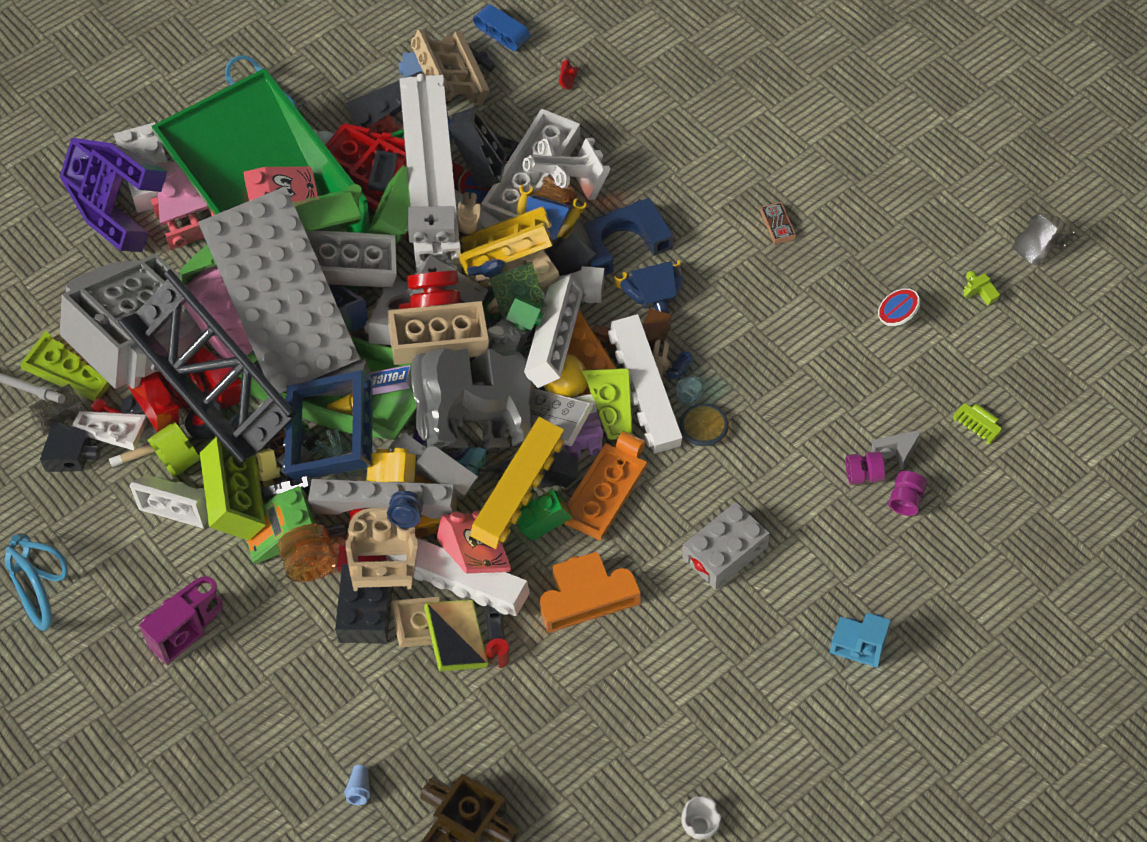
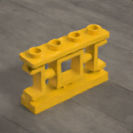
(507, 239)

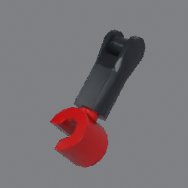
(496, 637)

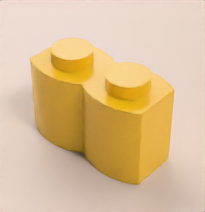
(392, 466)

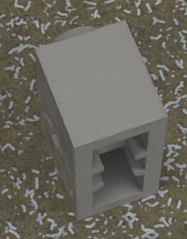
(431, 224)

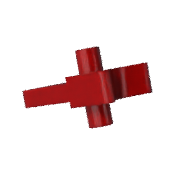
(567, 75)

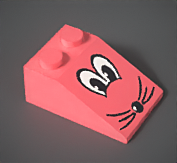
(297, 180)
(467, 551)

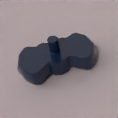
(679, 366)

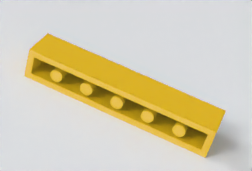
(517, 482)

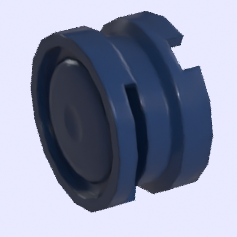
(405, 509)

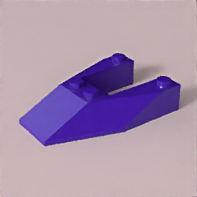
(93, 180)

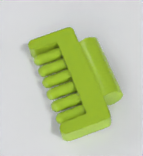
(982, 418)

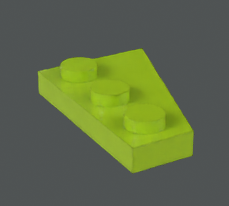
(613, 399)

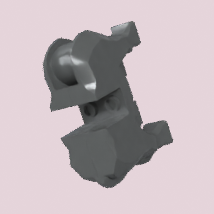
(483, 391)

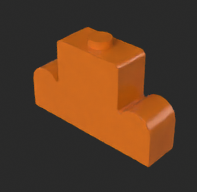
(586, 592)

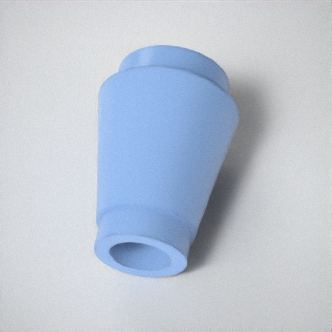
(358, 786)

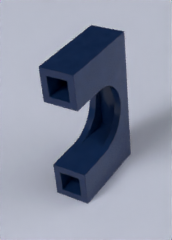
(638, 218)

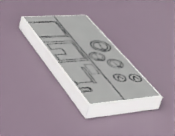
(560, 411)

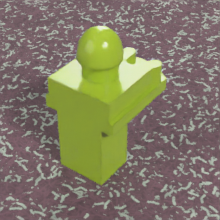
(982, 286)

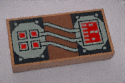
(777, 223)

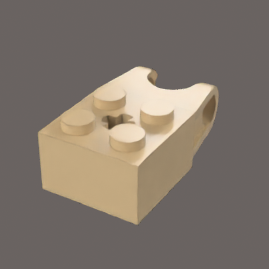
(544, 268)

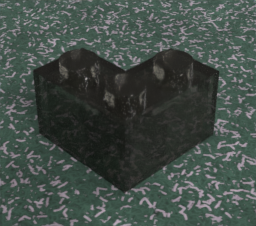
(1041, 237)

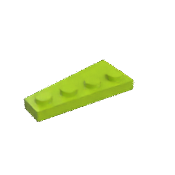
(58, 365)

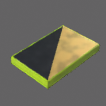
(455, 635)

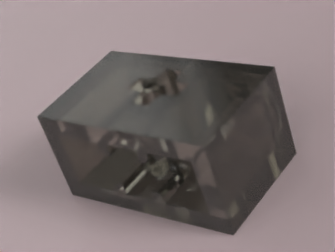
(46, 412)

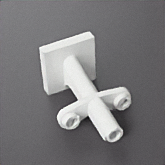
(585, 167)

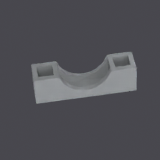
(390, 299)

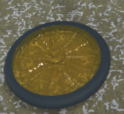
(704, 424)

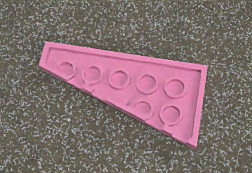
(177, 195)

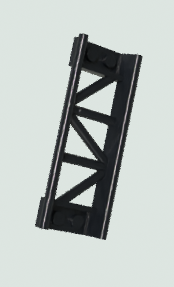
(252, 432)

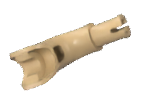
(468, 214)

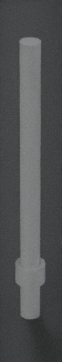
(43, 392)

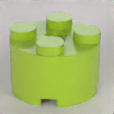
(174, 449)

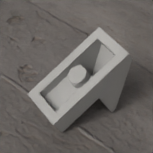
(900, 445)

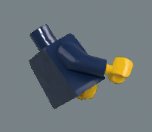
(653, 285)

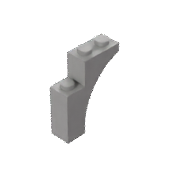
(437, 465)

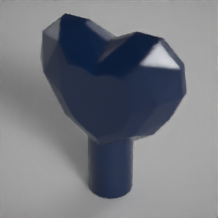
(487, 269)

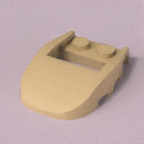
(375, 535)

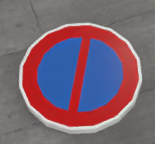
(899, 307)

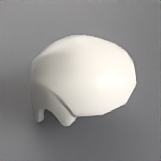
(700, 818)

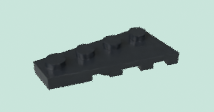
(377, 104)

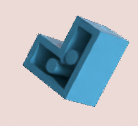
(861, 641)

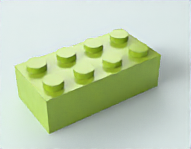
(231, 492)

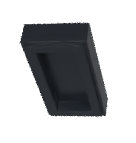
(382, 170)

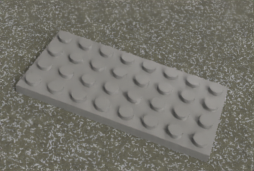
(279, 290)

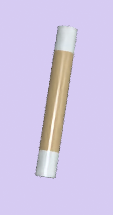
(131, 455)

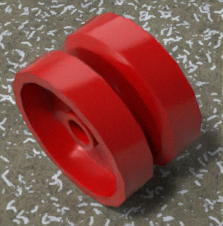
(434, 288)

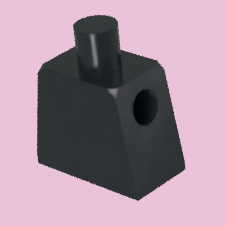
(67, 449)

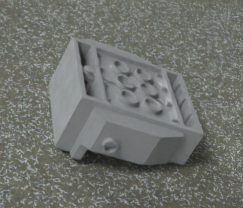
(97, 304)

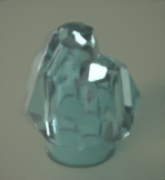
(690, 390)

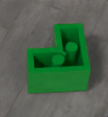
(543, 514)

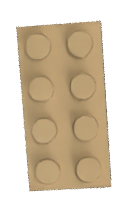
(437, 327)

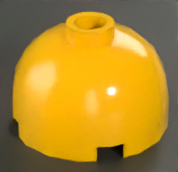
(571, 380)

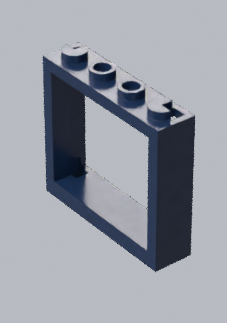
(361, 430)

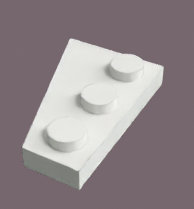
(112, 428)

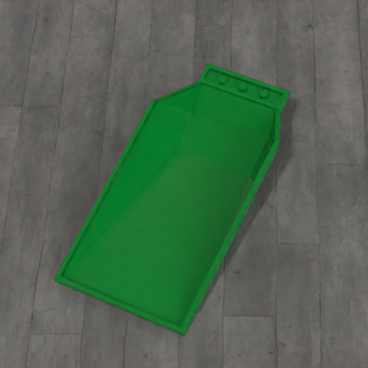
(247, 130)

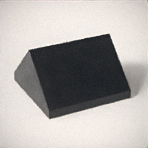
(572, 251)

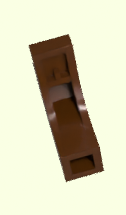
(656, 327)

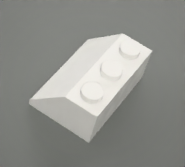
(170, 500)

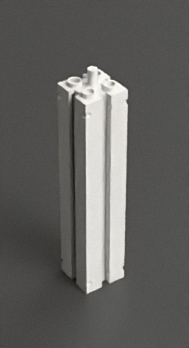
(429, 158)

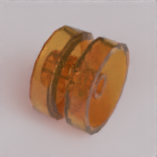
(307, 553)

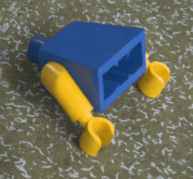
(559, 214)

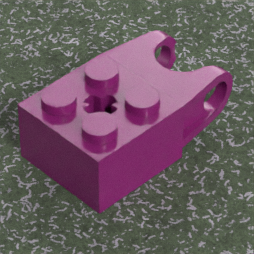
(180, 620)

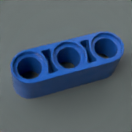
(501, 27)

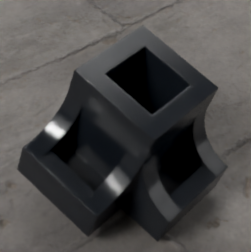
(562, 471)

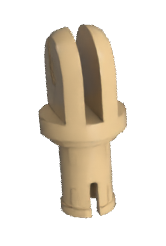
(661, 361)

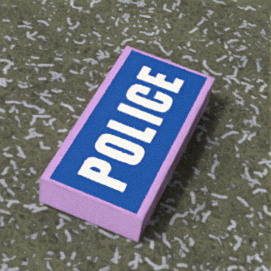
(391, 379)

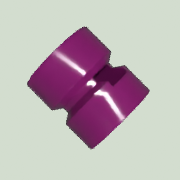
(873, 467)
(907, 493)

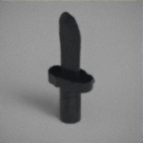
(481, 59)

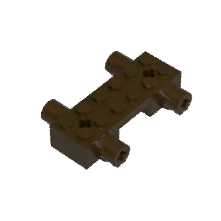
(451, 815)

